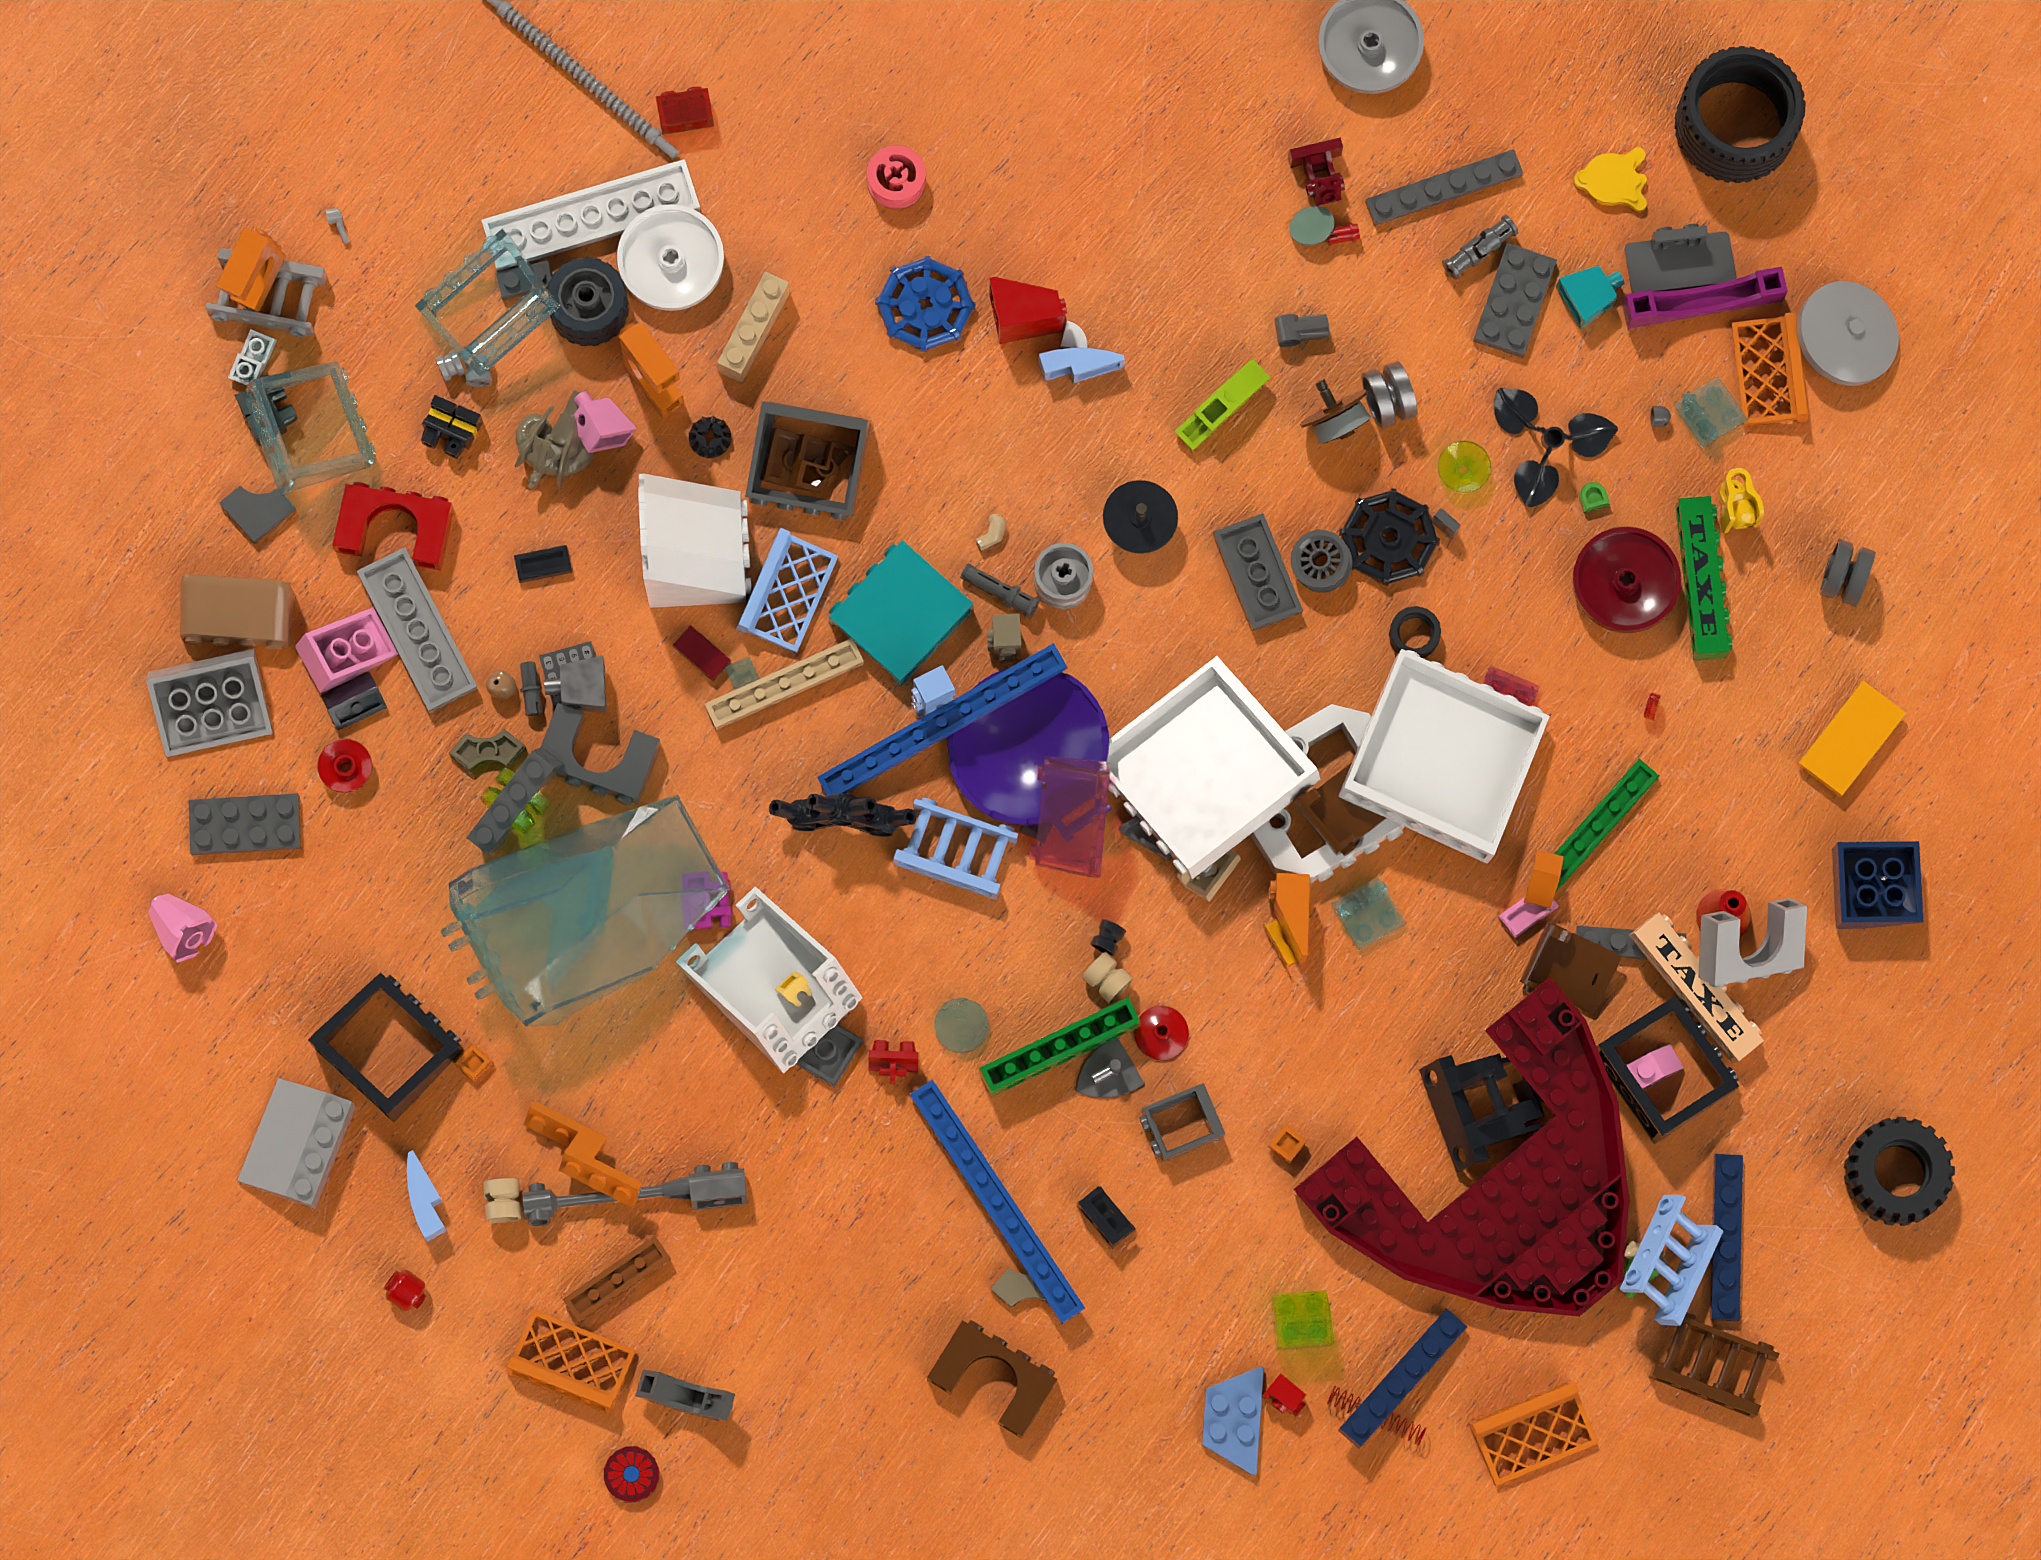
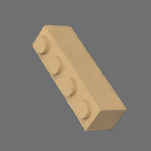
(753, 327)

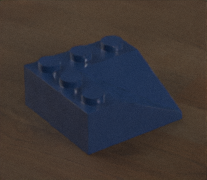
(1877, 884)

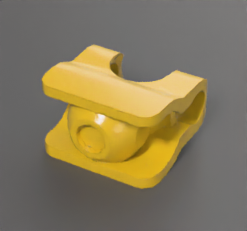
(1741, 504)

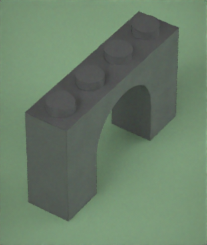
(623, 781)
(498, 820)

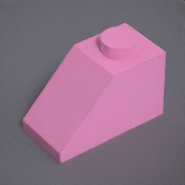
(1655, 1066)

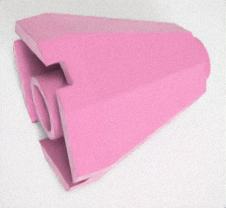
(180, 926)

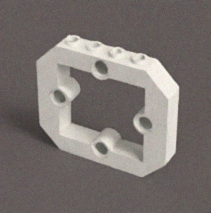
(1274, 842)

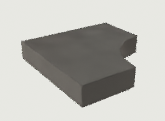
(257, 512)

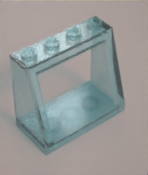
(284, 475)

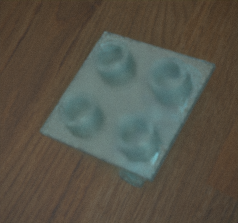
(1710, 411)
(1368, 913)

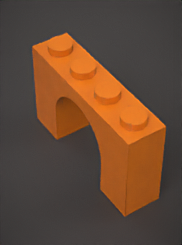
(251, 268)
(650, 368)

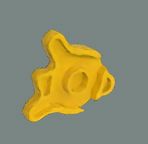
(1613, 179)

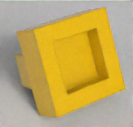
(792, 986)

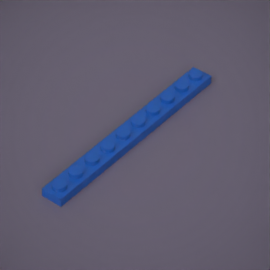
(943, 721)
(997, 1202)

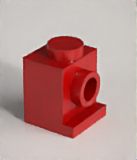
(1285, 1396)

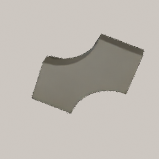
(476, 751)
(1015, 1287)

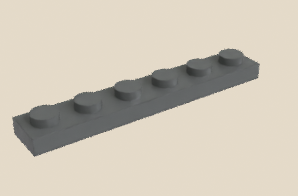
(1444, 187)

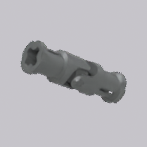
(1482, 245)

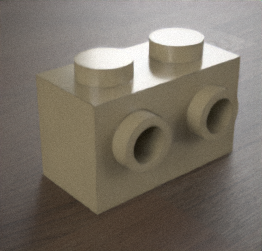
(1005, 638)

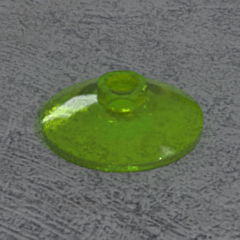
(1468, 455)

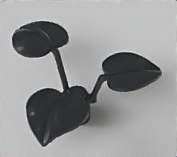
(1533, 480)

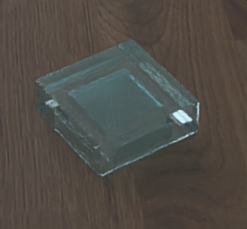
(741, 673)

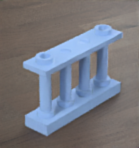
(936, 867)
(1690, 1269)

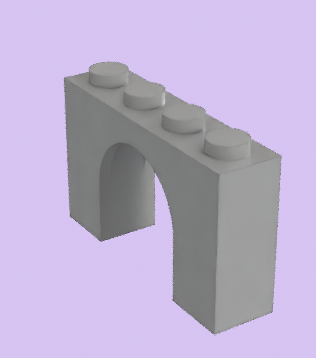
(1779, 953)

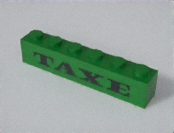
(1702, 578)

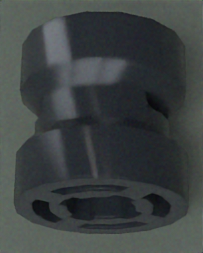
(1108, 936)

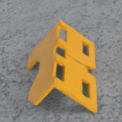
(1276, 935)

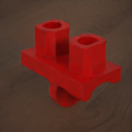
(893, 1062)

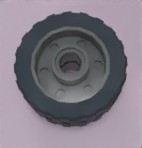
(590, 301)

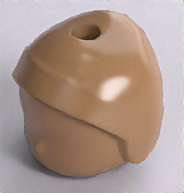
(501, 685)

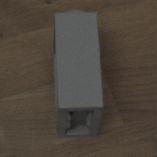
(1209, 1114)

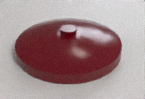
(1626, 579)

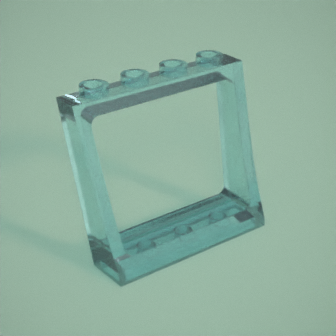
(508, 328)

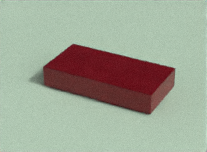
(701, 653)

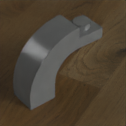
(685, 1396)

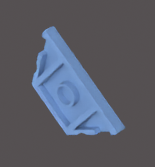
(1234, 1419)

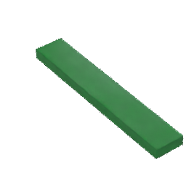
(1604, 818)

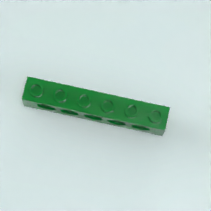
(1059, 1047)

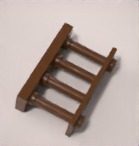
(1717, 1393)

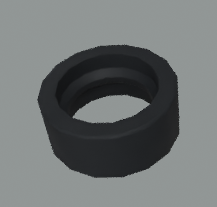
(1420, 613)

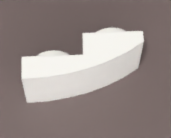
(253, 357)

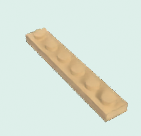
(784, 683)

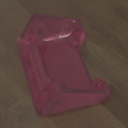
(1072, 815)

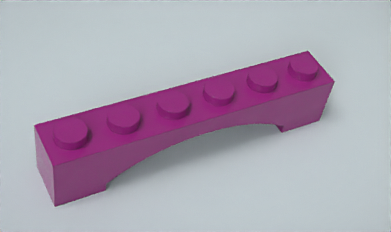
(1658, 307)

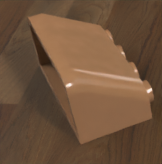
(236, 611)

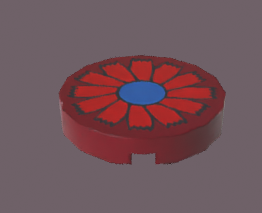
(631, 1474)

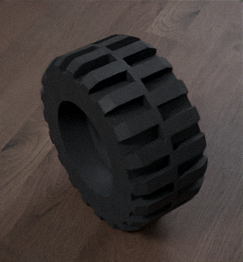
(1924, 1145)

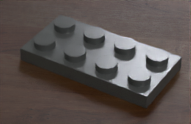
(1514, 300)
(1257, 572)
(244, 824)

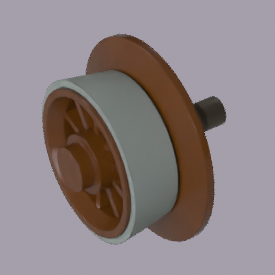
(1338, 417)

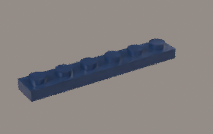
(1727, 1254)
(1402, 1378)

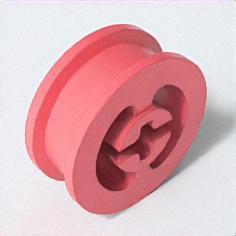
(890, 162)

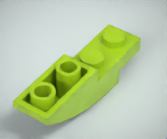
(1222, 404)

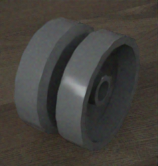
(1843, 571)

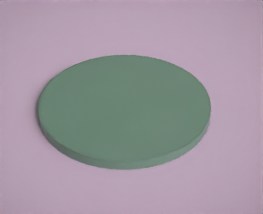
(1312, 225)

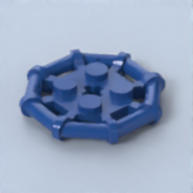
(921, 289)

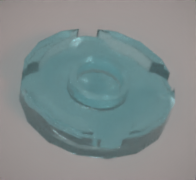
(961, 1025)

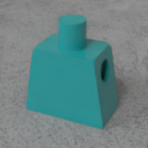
(1589, 293)

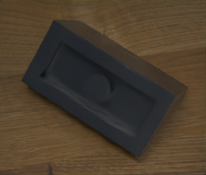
(354, 701)

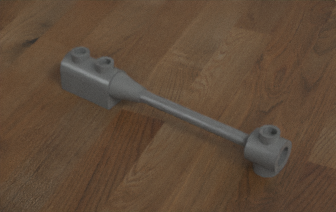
(704, 1188)

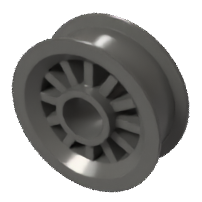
(1310, 540)

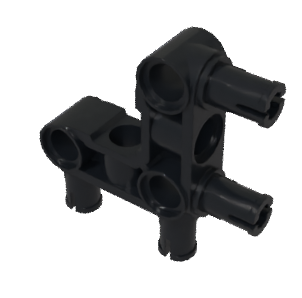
(842, 810)

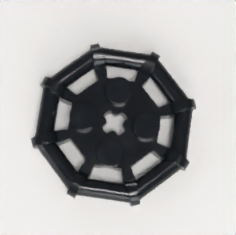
(1405, 533)

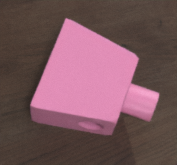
(601, 423)

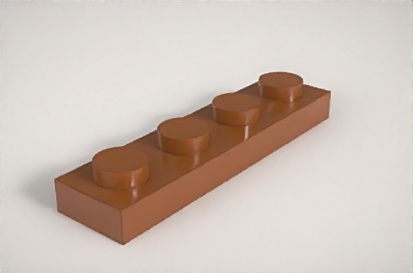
(616, 1279)

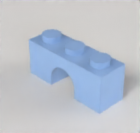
(931, 691)

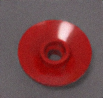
(340, 753)
(1159, 1046)

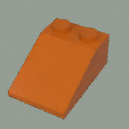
(1291, 908)

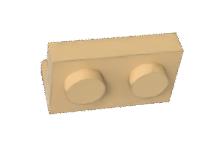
(1208, 886)

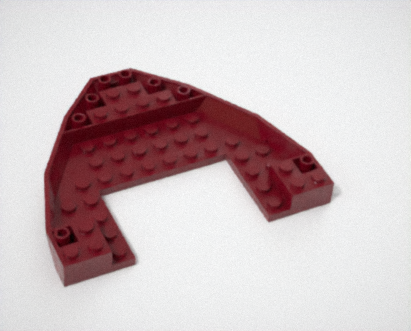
(1541, 1223)

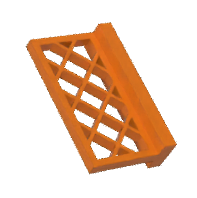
(1793, 372)
(567, 1385)
(1531, 1408)

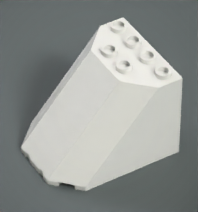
(692, 543)

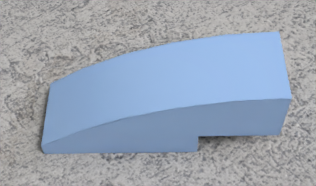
(1079, 362)
(423, 1199)

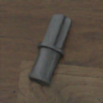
(530, 689)

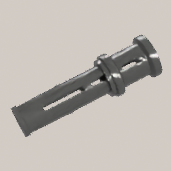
(1010, 595)

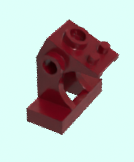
(1318, 158)

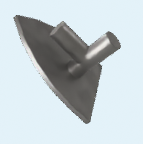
(1109, 1072)

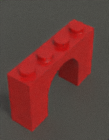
(363, 504)

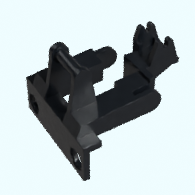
(1455, 1113)

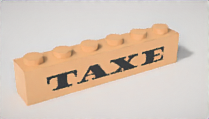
(1708, 1004)

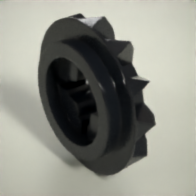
(716, 446)

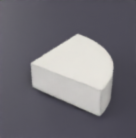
(1073, 337)

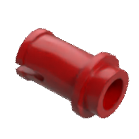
(1345, 233)

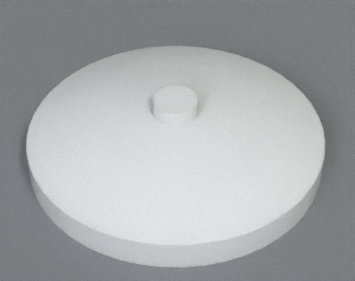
(670, 257)

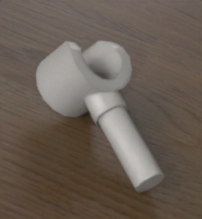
(335, 216)

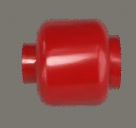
(405, 1290)

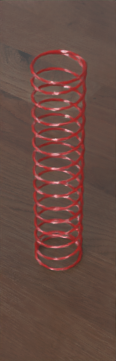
(1389, 1428)

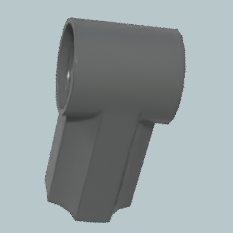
(1293, 329)

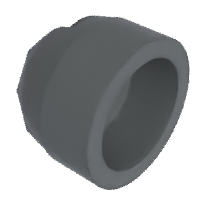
(1659, 416)

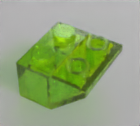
(1302, 1320)

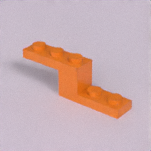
(582, 1154)

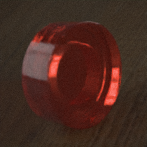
(1652, 706)

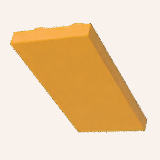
(1851, 738)

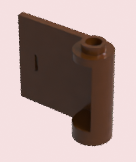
(1335, 818)
(1574, 964)

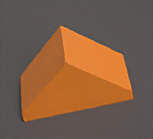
(1543, 879)

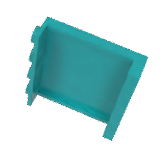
(901, 611)

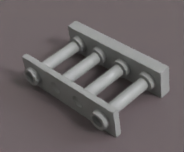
(308, 275)

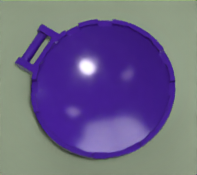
(1000, 752)

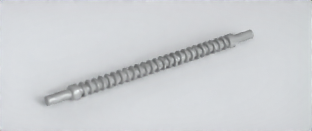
(651, 134)

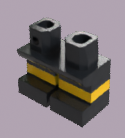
(452, 424)

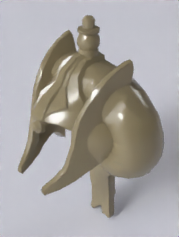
(550, 449)

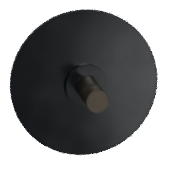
(1140, 516)

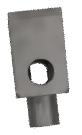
(581, 685)

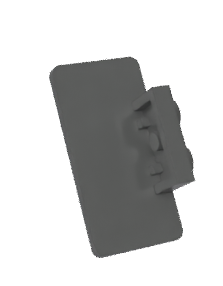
(1680, 259)

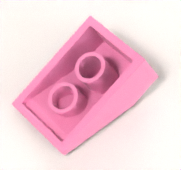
(345, 649)

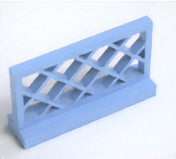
(764, 585)

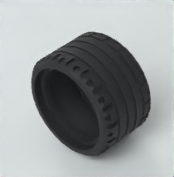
(1755, 69)

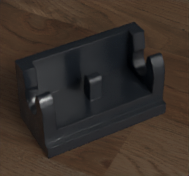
(1105, 1217)

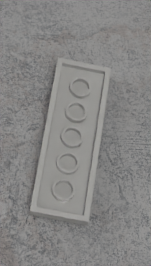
(417, 630)

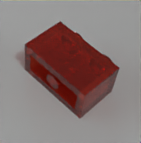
(684, 110)

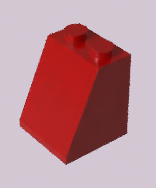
(1025, 310)

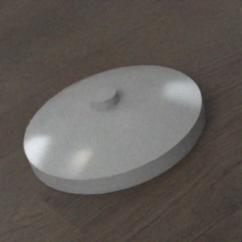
(1371, 44)
(1847, 333)

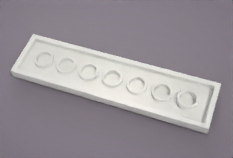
(590, 212)

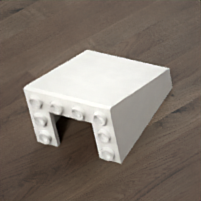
(753, 962)

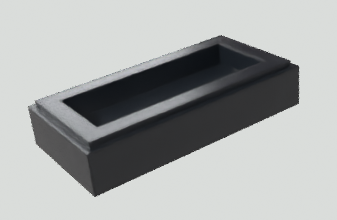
(542, 564)

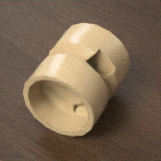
(1107, 977)
(502, 1200)

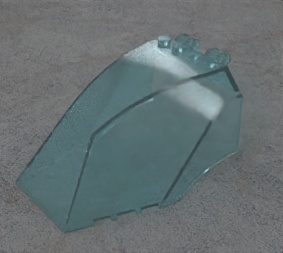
(584, 909)

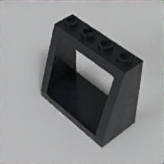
(1632, 1092)
(403, 1097)

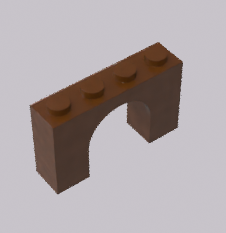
(971, 1345)

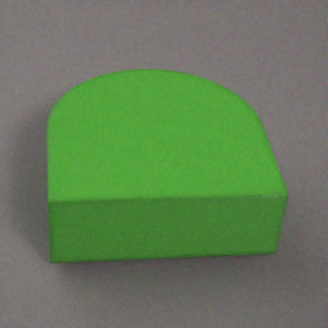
(1593, 497)

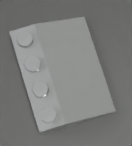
(209, 702)
(297, 1143)

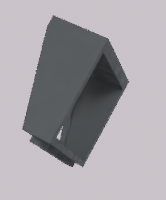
(788, 500)

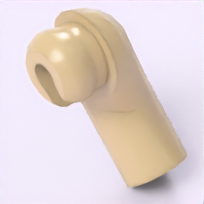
(995, 532)

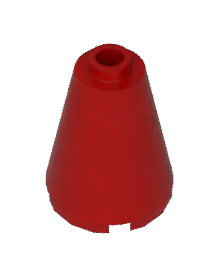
(1728, 901)

